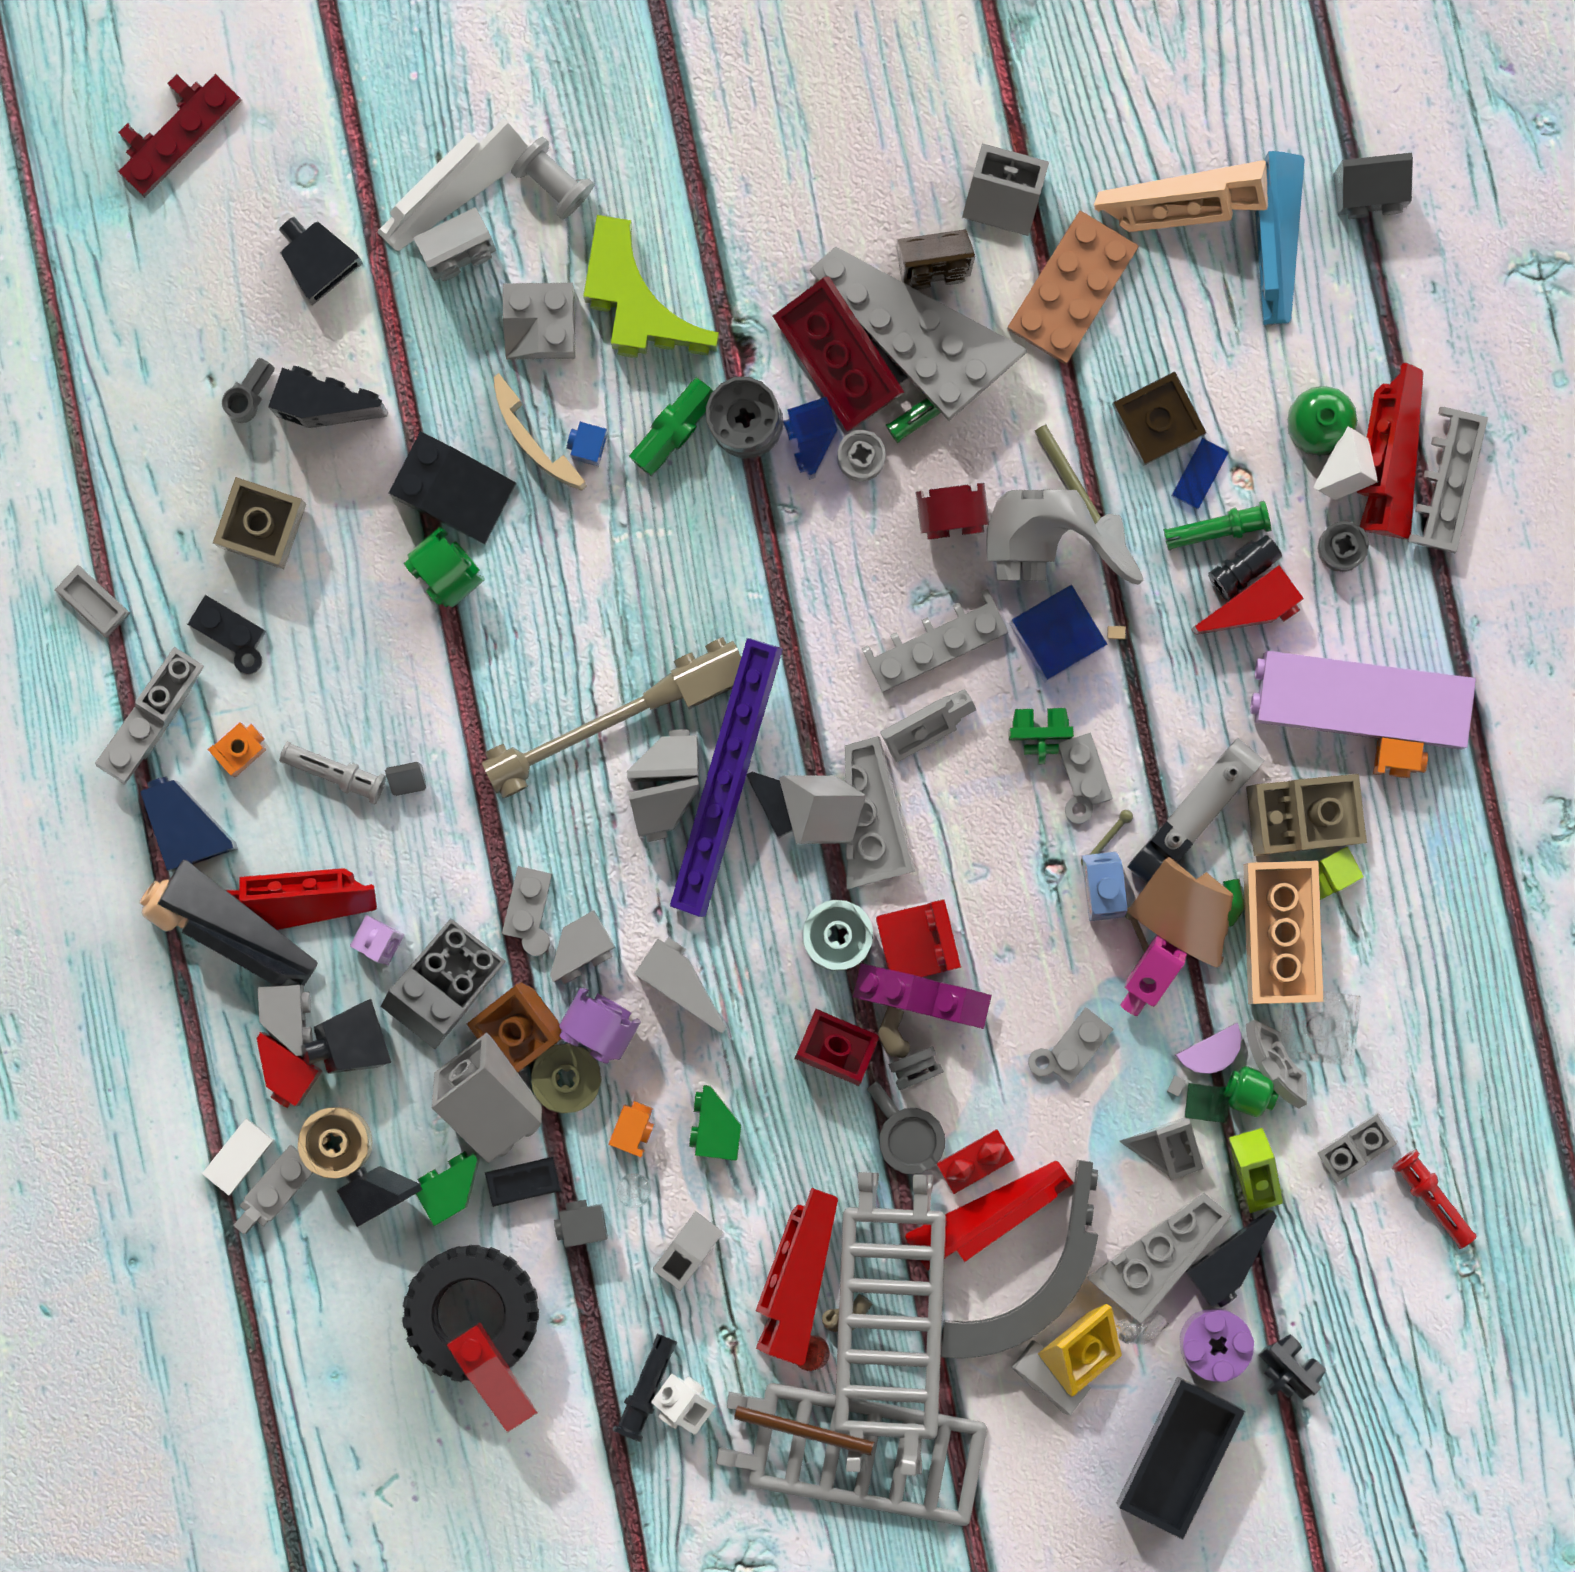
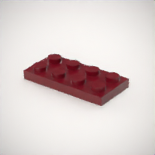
(838, 353)

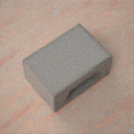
(1176, 1085)

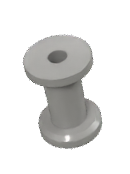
(552, 178)

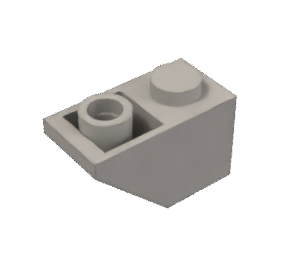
(580, 944)
(283, 1014)
(687, 1250)

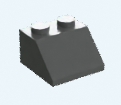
(1374, 185)

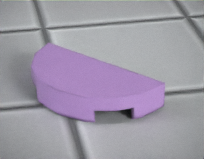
(1213, 1052)

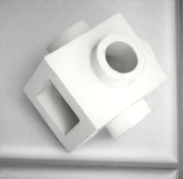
(676, 1401)

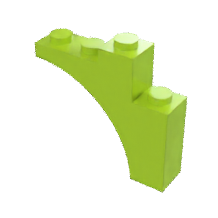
(639, 316)

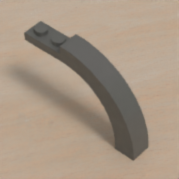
(1028, 1319)

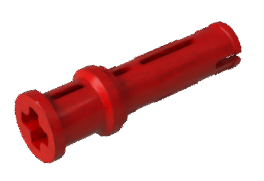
(1428, 1182)

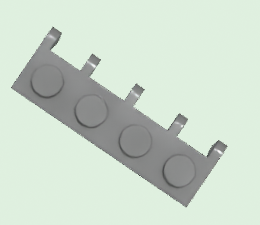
(1452, 481)
(937, 644)

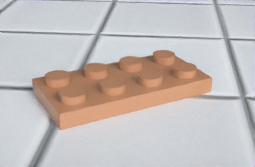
(1072, 287)

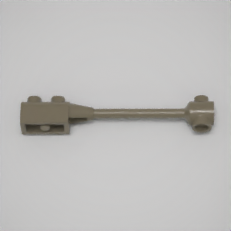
(691, 680)

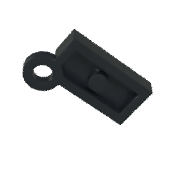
(230, 631)

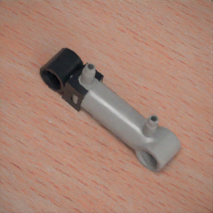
(1197, 809)

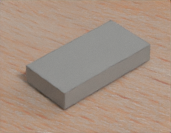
(92, 601)

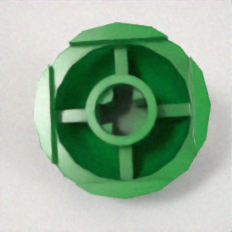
(1320, 419)

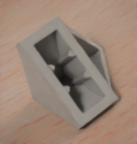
(1168, 1148)

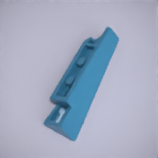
(1278, 235)

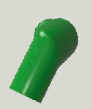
(1238, 905)

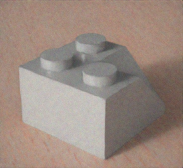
(539, 320)

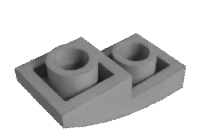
(1357, 1147)
(1040, 1378)

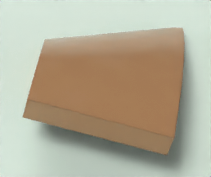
(1186, 911)

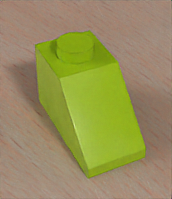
(1256, 1170)

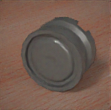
(1343, 546)
(915, 1064)

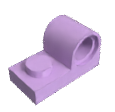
(376, 940)

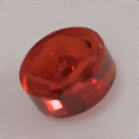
(817, 1354)

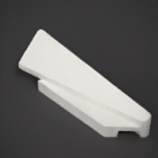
(453, 182)

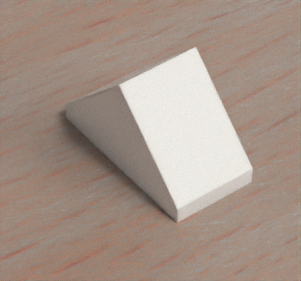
(1348, 467)

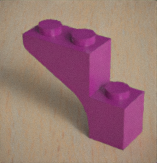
(922, 995)

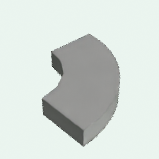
(1275, 1064)

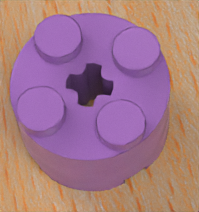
(598, 1025)
(1222, 1364)

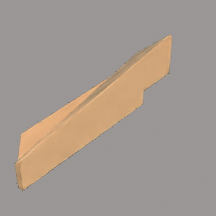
(1187, 198)

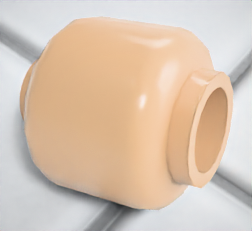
(156, 914)

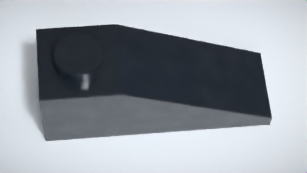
(1227, 1265)

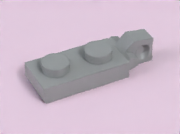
(927, 725)
(273, 1190)

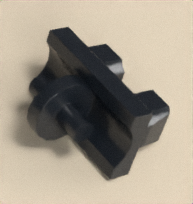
(1287, 1372)

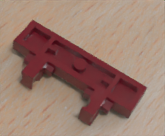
(198, 115)

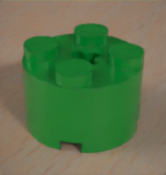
(444, 568)

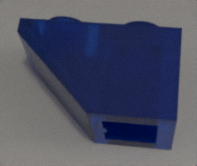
(814, 433)

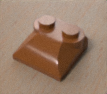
(518, 1025)

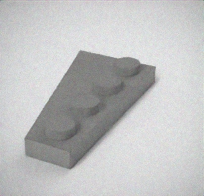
(880, 840)
(1155, 1262)

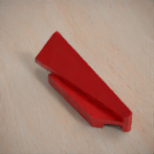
(1394, 448)
(305, 896)
(996, 1213)
(796, 1279)

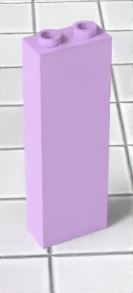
(1363, 699)

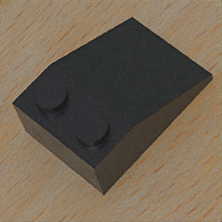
(452, 488)

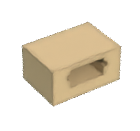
(1115, 632)

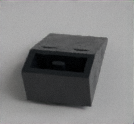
(317, 403)

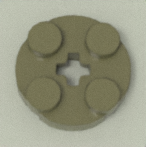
(564, 1098)

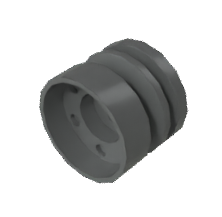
(742, 397)

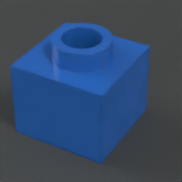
(587, 443)

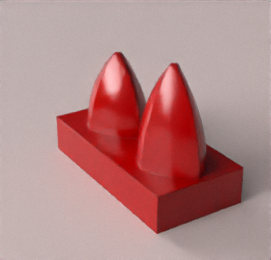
(975, 1161)

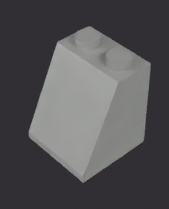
(485, 1099)

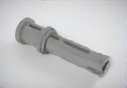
(347, 777)

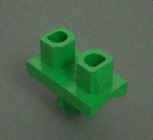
(1056, 729)

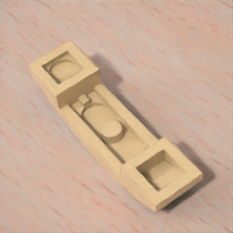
(561, 468)

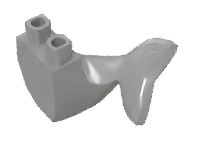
(1031, 523)

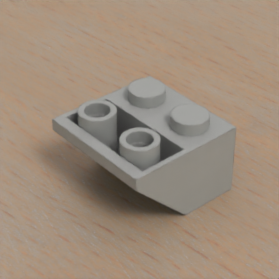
(1005, 189)
(455, 245)

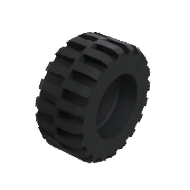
(463, 1264)

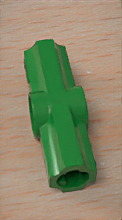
(672, 427)

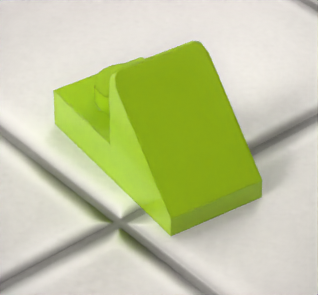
(1337, 872)

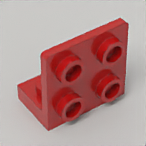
(919, 940)

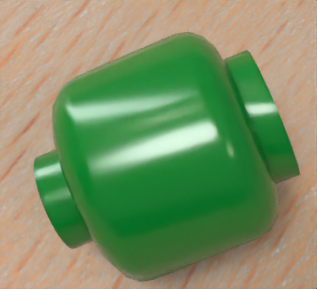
(1250, 1092)

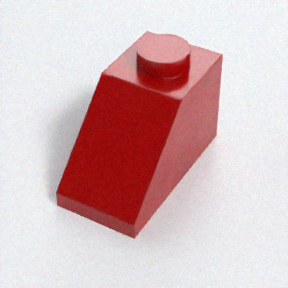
(285, 1072)

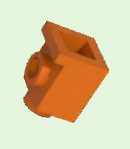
(1399, 757)
(234, 762)
(632, 1128)

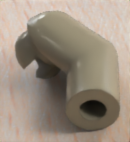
(890, 1035)
(831, 1317)

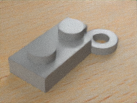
(1084, 776)
(1073, 1048)

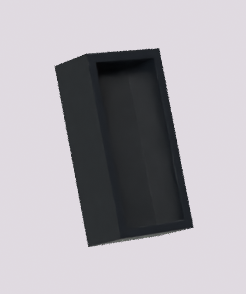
(1180, 1457)

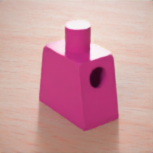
(1160, 963)

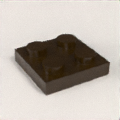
(1159, 418)

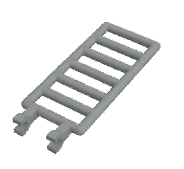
(860, 1497)

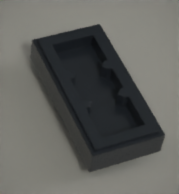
(522, 1181)

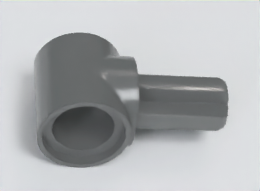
(249, 388)

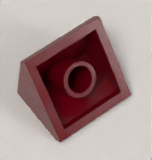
(837, 1047)

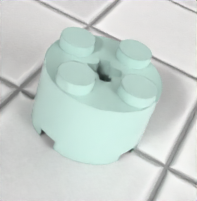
(842, 915)

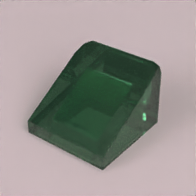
(1206, 1103)

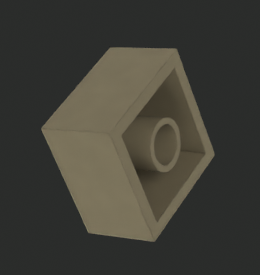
(259, 523)

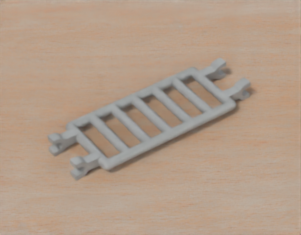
(932, 1325)

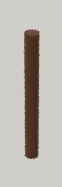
(804, 1430)

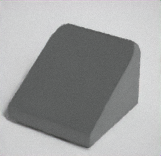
(406, 778)

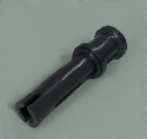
(639, 1403)

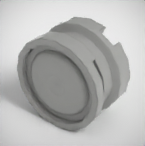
(861, 455)

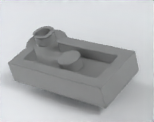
(527, 910)

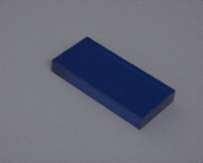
(1200, 473)

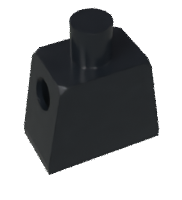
(316, 258)
(348, 1041)

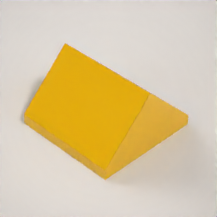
(1083, 1350)

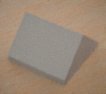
(821, 808)

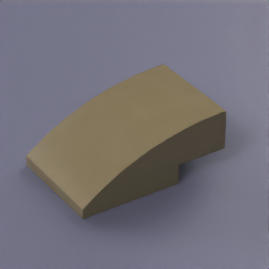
(1306, 814)

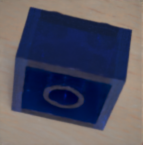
(1058, 633)

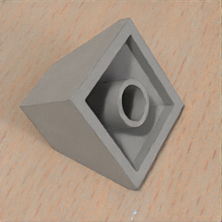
(668, 759)
(661, 807)

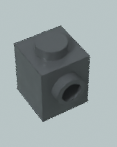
(581, 1224)

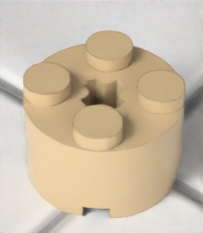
(316, 1135)

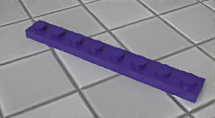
(726, 777)

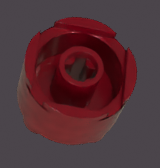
(952, 509)

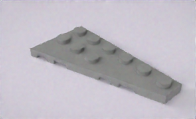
(931, 344)

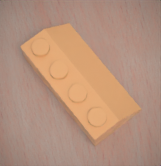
(1283, 932)

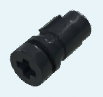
(1248, 564)

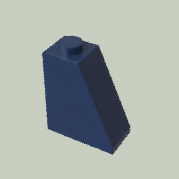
(183, 825)

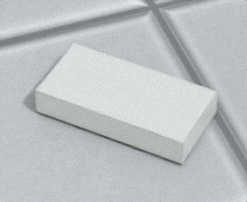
(237, 1156)

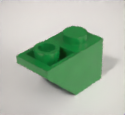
(718, 1127)
(450, 1190)

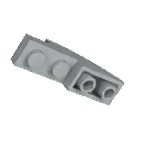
(150, 716)

